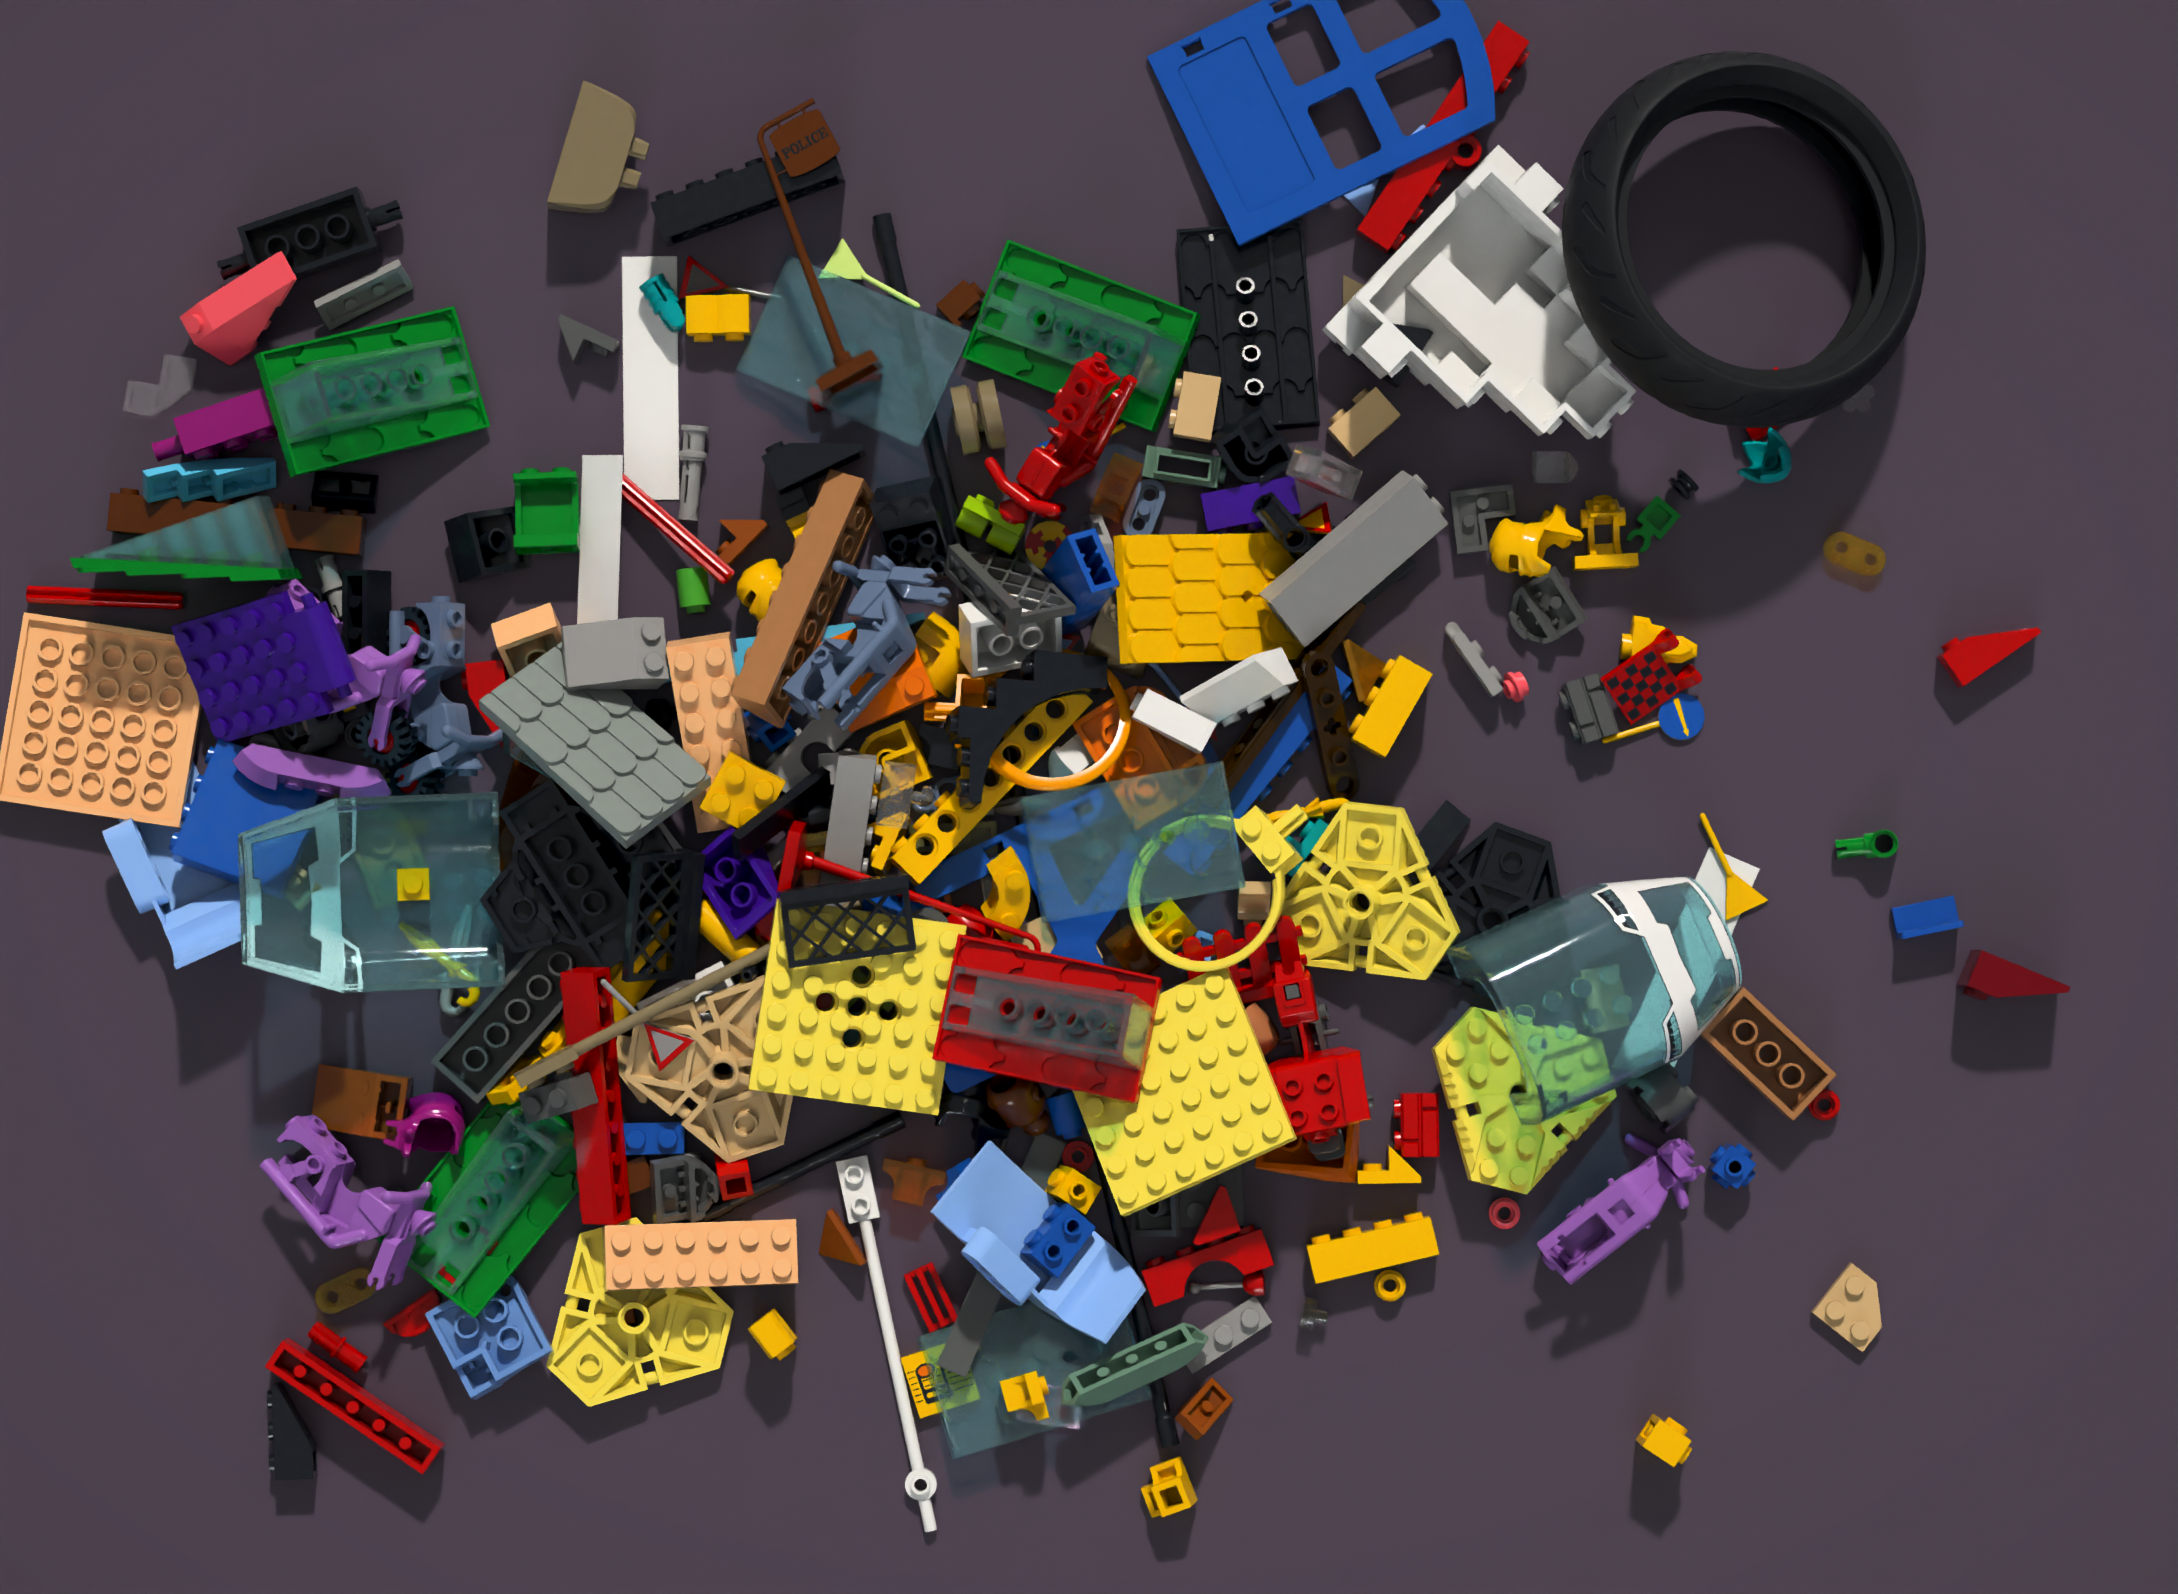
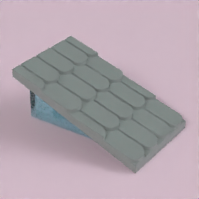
(594, 748)

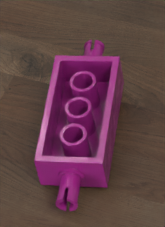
(220, 428)

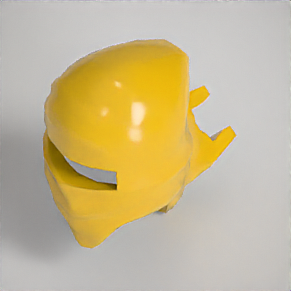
(1523, 545)
(757, 586)

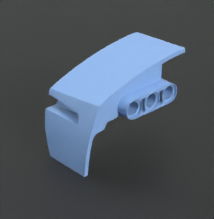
(193, 906)
(993, 1212)

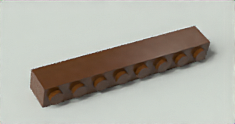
(302, 530)

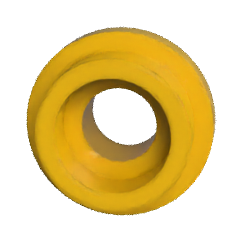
(1389, 1295)

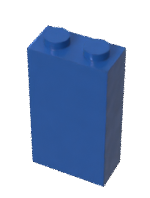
(1083, 575)

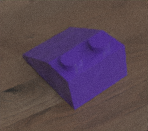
(739, 889)

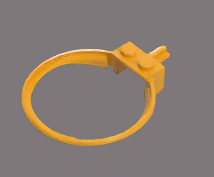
(970, 693)

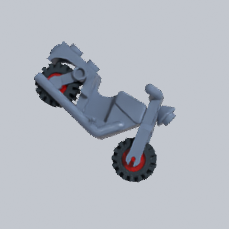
(438, 720)

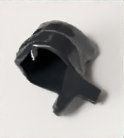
(974, 1105)

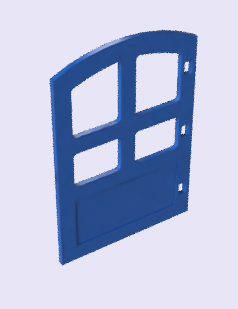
(1255, 125)

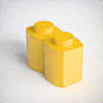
(718, 316)
(773, 1335)

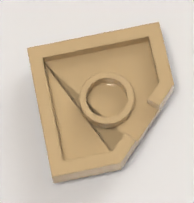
(1852, 1307)

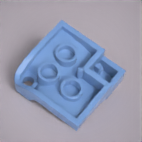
(493, 1344)

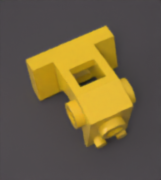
(1603, 511)

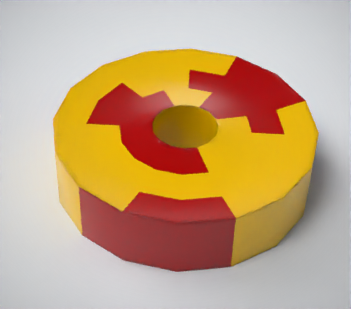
(1039, 536)

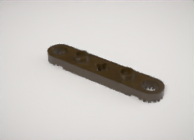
(1324, 704)

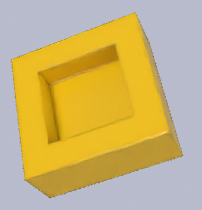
(413, 884)

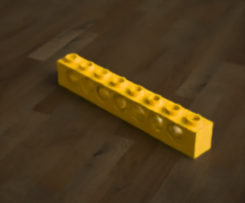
(942, 843)

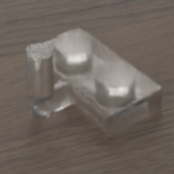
(898, 795)

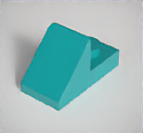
(1310, 835)

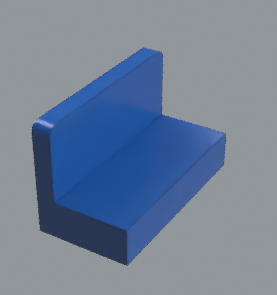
(1925, 917)

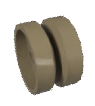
(977, 417)

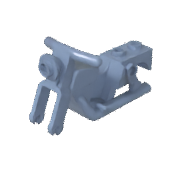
(881, 642)

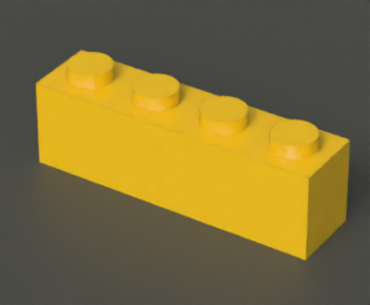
(1373, 1248)

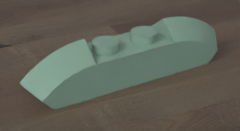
(1133, 1366)

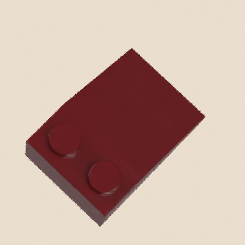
(1995, 977)

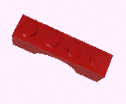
(1168, 1277)

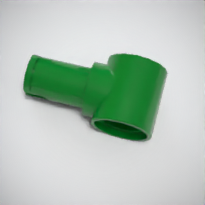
(1865, 845)

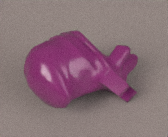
(430, 1125)

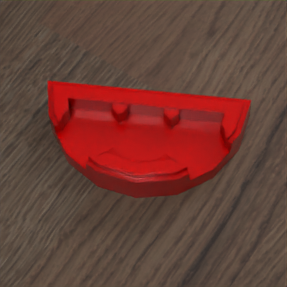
(412, 1319)

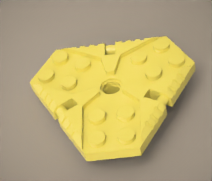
(1370, 854)
(1481, 1068)
(603, 1355)

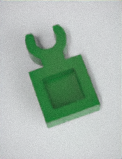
(1655, 521)

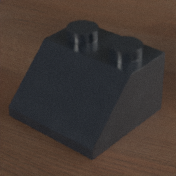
(484, 544)

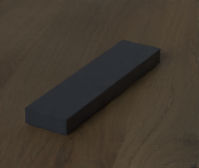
(781, 813)

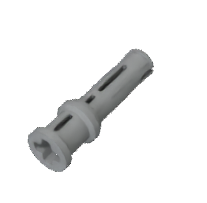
(692, 457)

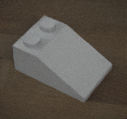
(615, 654)

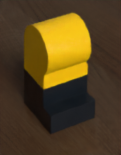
(794, 509)

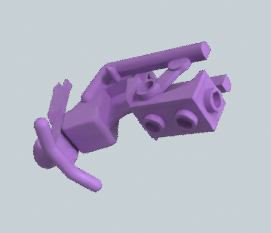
(1620, 1209)
(348, 1216)

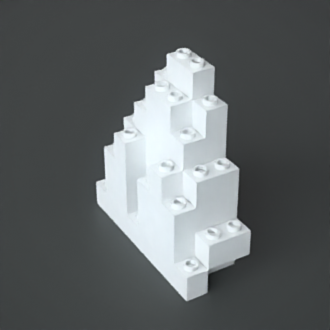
(1500, 307)

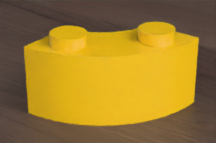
(1009, 892)

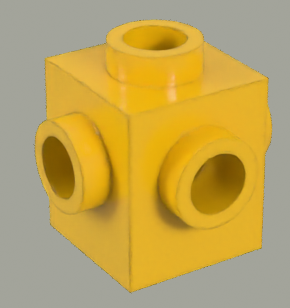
(1169, 925)

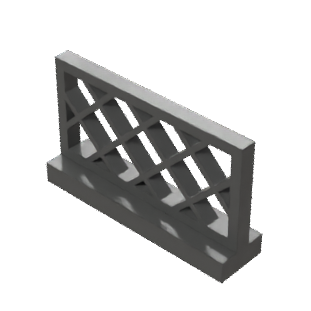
(993, 595)

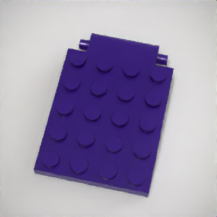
(264, 664)

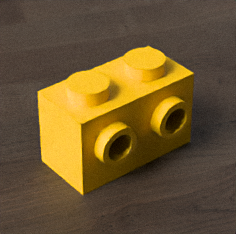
(1665, 1440)

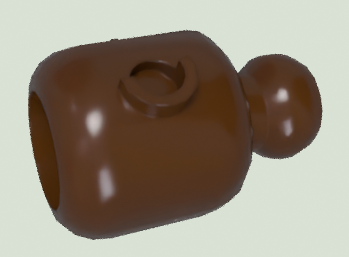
(1019, 1103)

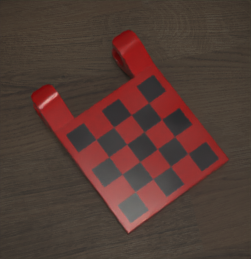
(1646, 679)

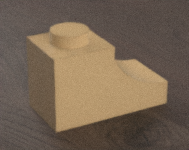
(1253, 902)

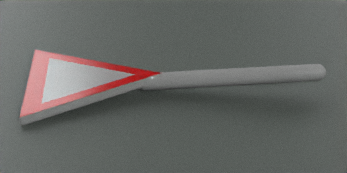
(664, 1043)

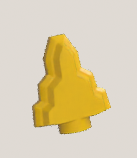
(1644, 632)

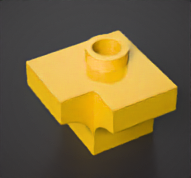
(1026, 1393)
(1170, 1489)

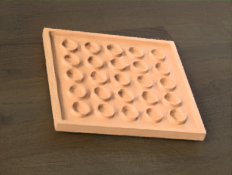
(99, 722)

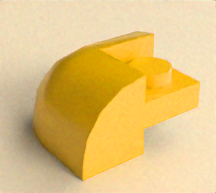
(941, 652)
(897, 744)

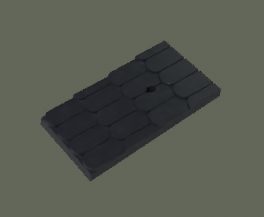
(1254, 308)

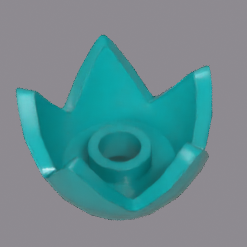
(1768, 460)

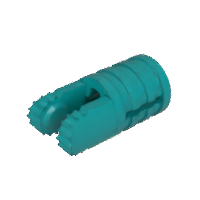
(663, 302)

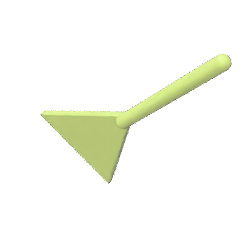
(847, 266)

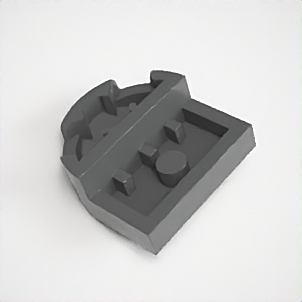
(1545, 609)
(682, 1189)

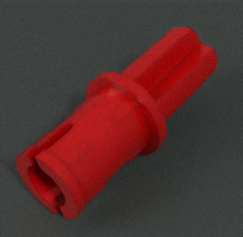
(337, 1346)

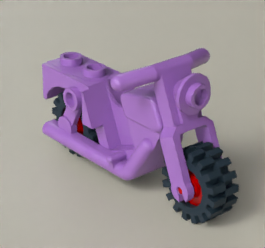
(386, 729)

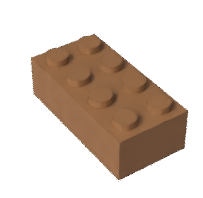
(1767, 1054)

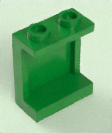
(547, 511)

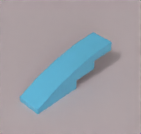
(215, 477)

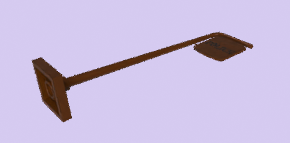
(803, 146)

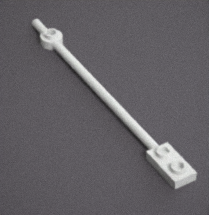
(862, 1207)

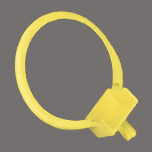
(1275, 852)

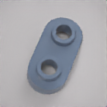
(1142, 509)

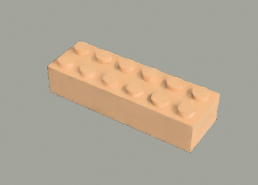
(706, 712)
(700, 1255)

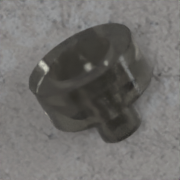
(1311, 1314)

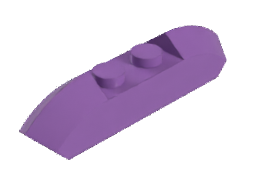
(296, 770)

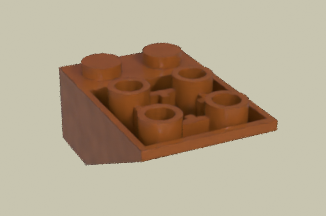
(361, 1100)

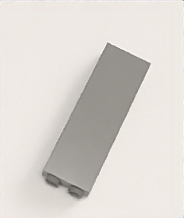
(1354, 557)

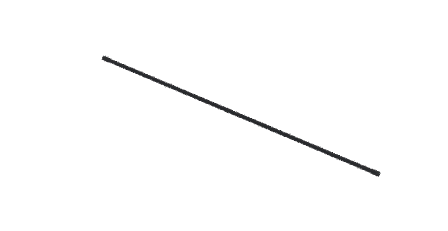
(1164, 1419)

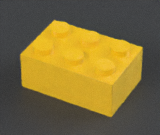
(1389, 706)

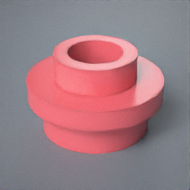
(1515, 686)
(1514, 1215)

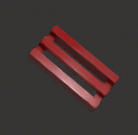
(941, 1320)

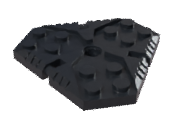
(1501, 874)

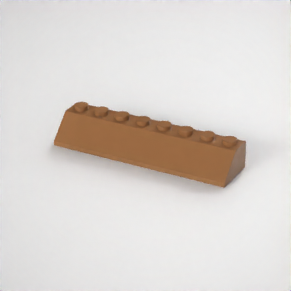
(805, 595)

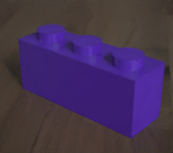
(1232, 506)

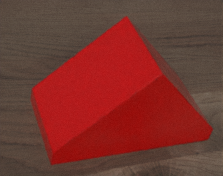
(1218, 1219)

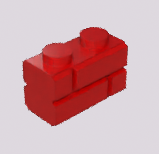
(1417, 1124)

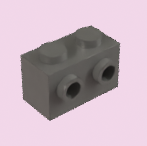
(558, 1097)

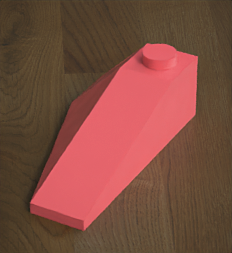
(236, 314)

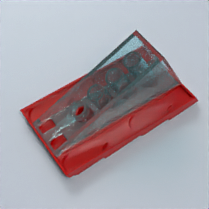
(1047, 1019)

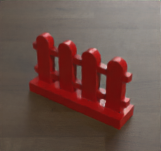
(1256, 980)

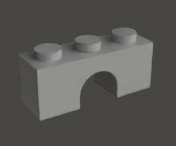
(790, 763)

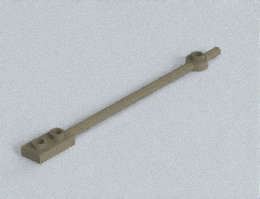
(563, 1059)

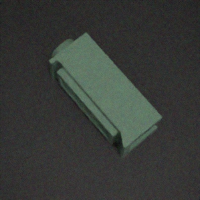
(1216, 470)

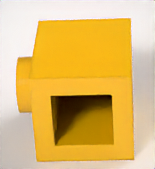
(1072, 1188)

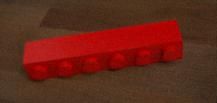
(354, 1405)

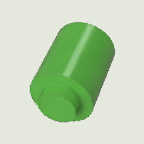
(693, 589)

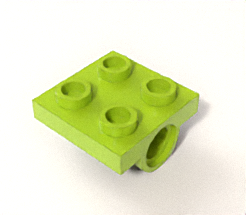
(980, 513)

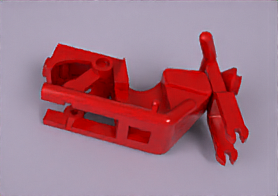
(1074, 444)

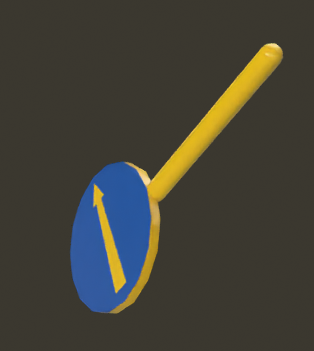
(1678, 717)

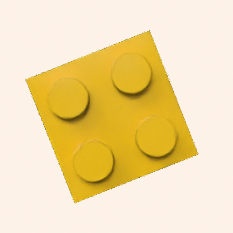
(740, 791)

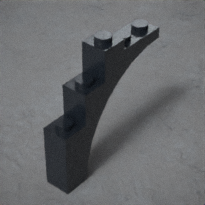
(980, 729)

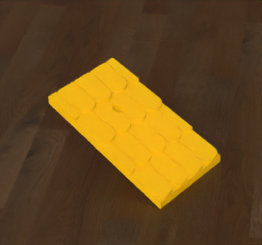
(1198, 597)

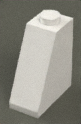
(1172, 720)

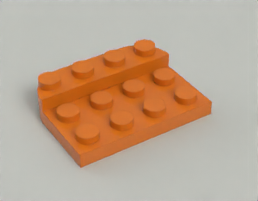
(1145, 749)

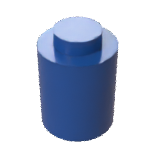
(1066, 1115)

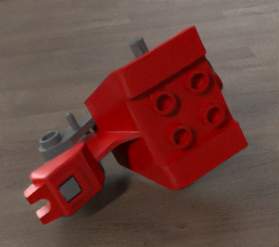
(1316, 1087)

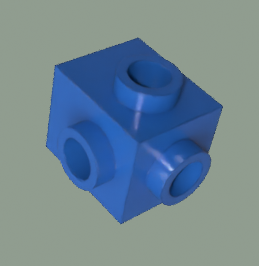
(771, 735)
(1720, 1166)

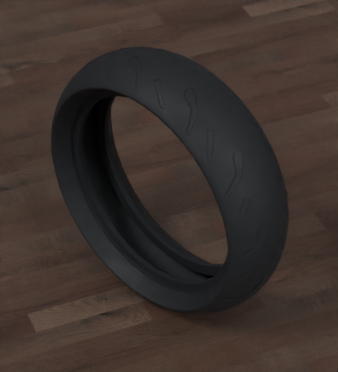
(1861, 160)

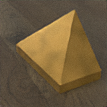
(1362, 667)

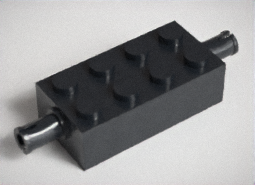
(314, 235)

